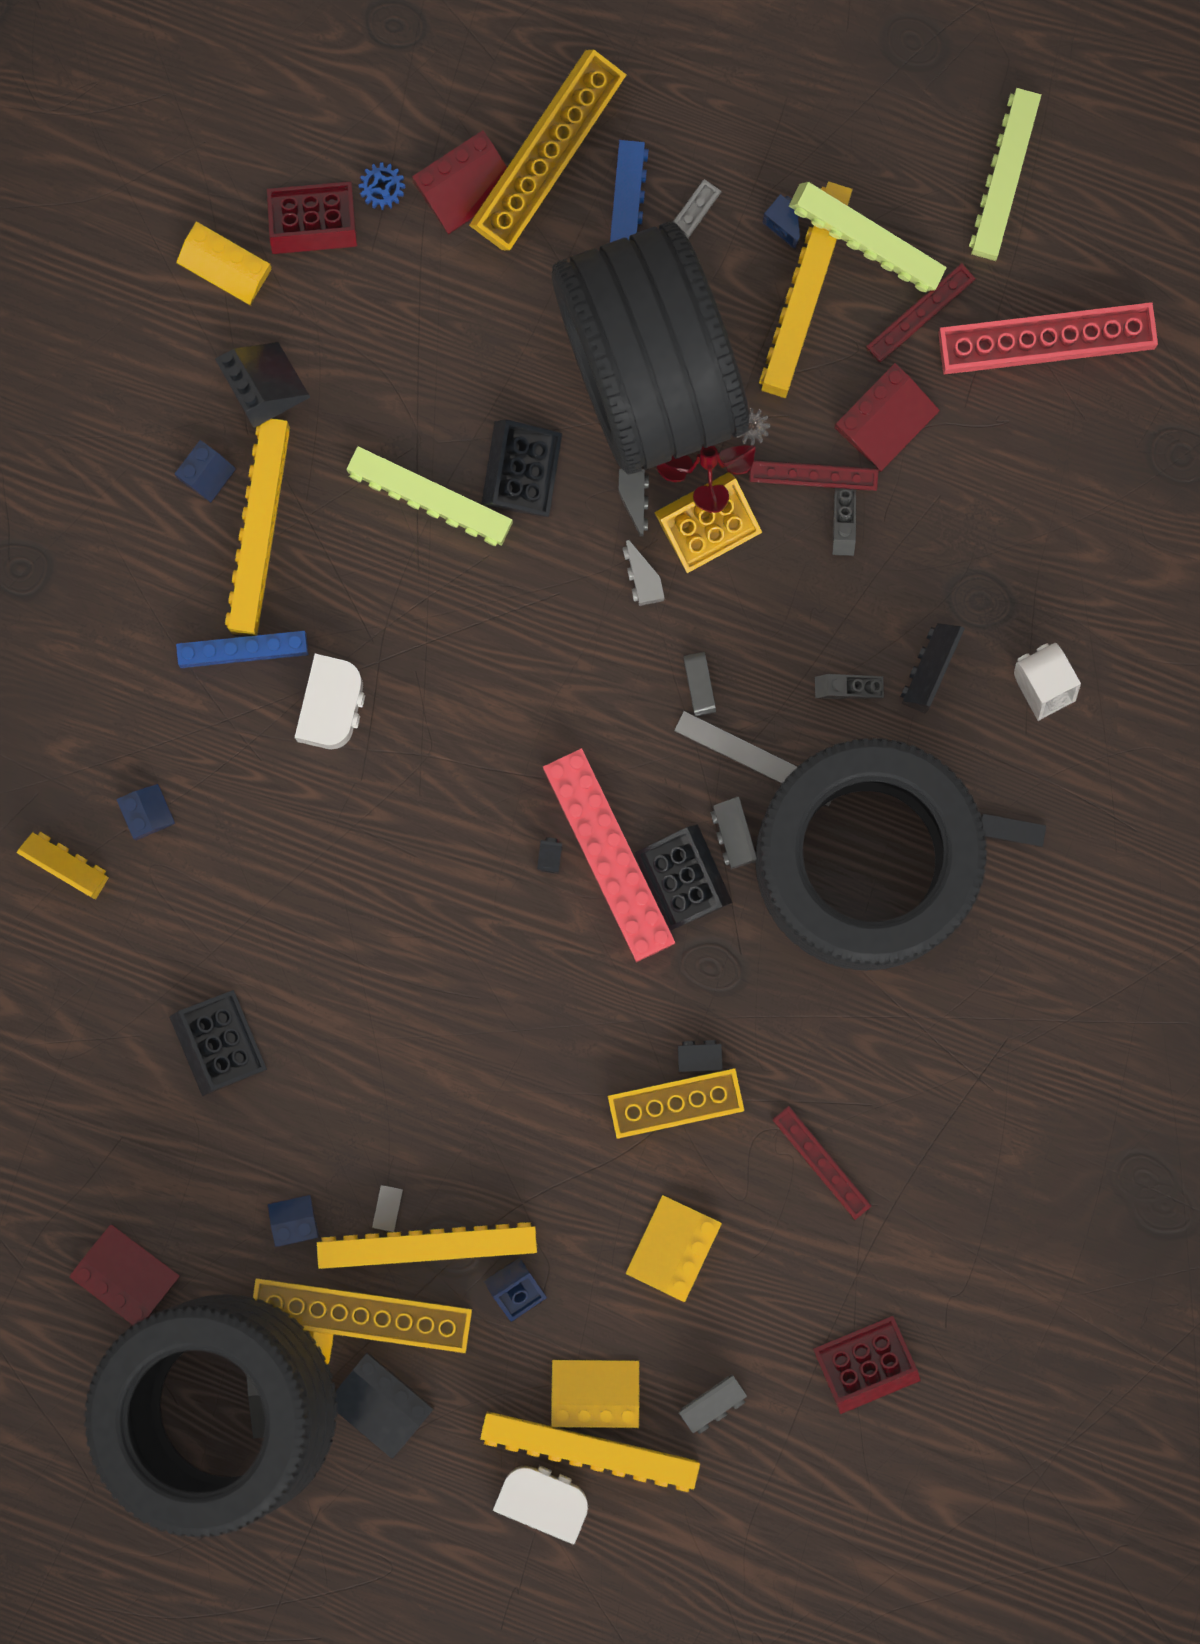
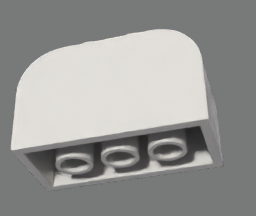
(1047, 680)
(330, 703)
(543, 1502)

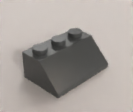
(733, 833)
(713, 1404)

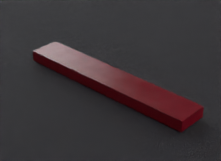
(920, 313)
(814, 475)
(821, 1163)

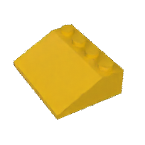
(705, 535)
(673, 1248)
(595, 1393)

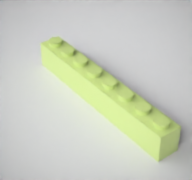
(1006, 174)
(867, 237)
(429, 496)

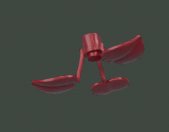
(710, 498)

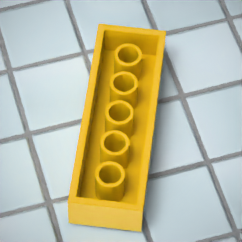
(675, 1103)

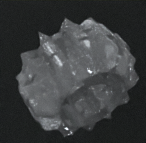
(759, 430)

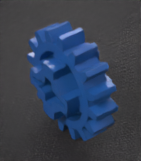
(374, 189)

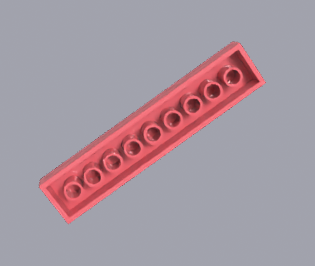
(1047, 338)
(608, 855)

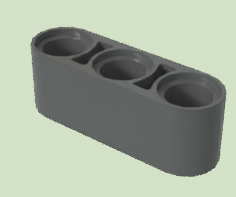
(699, 683)

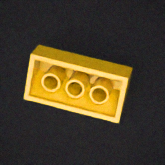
(223, 263)
(63, 865)

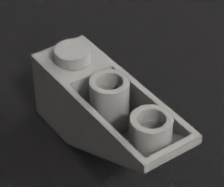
(646, 581)

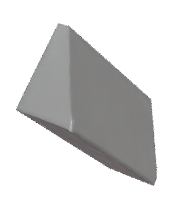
(387, 1208)

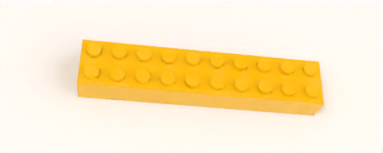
(547, 149)
(801, 303)
(259, 527)
(426, 1247)
(369, 1315)
(590, 1450)

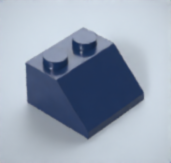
(783, 221)
(205, 471)
(145, 811)
(293, 1221)
(515, 1289)

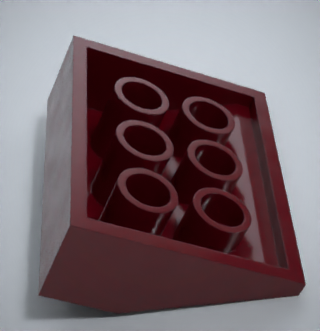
(461, 181)
(311, 217)
(887, 417)
(124, 1276)
(867, 1364)

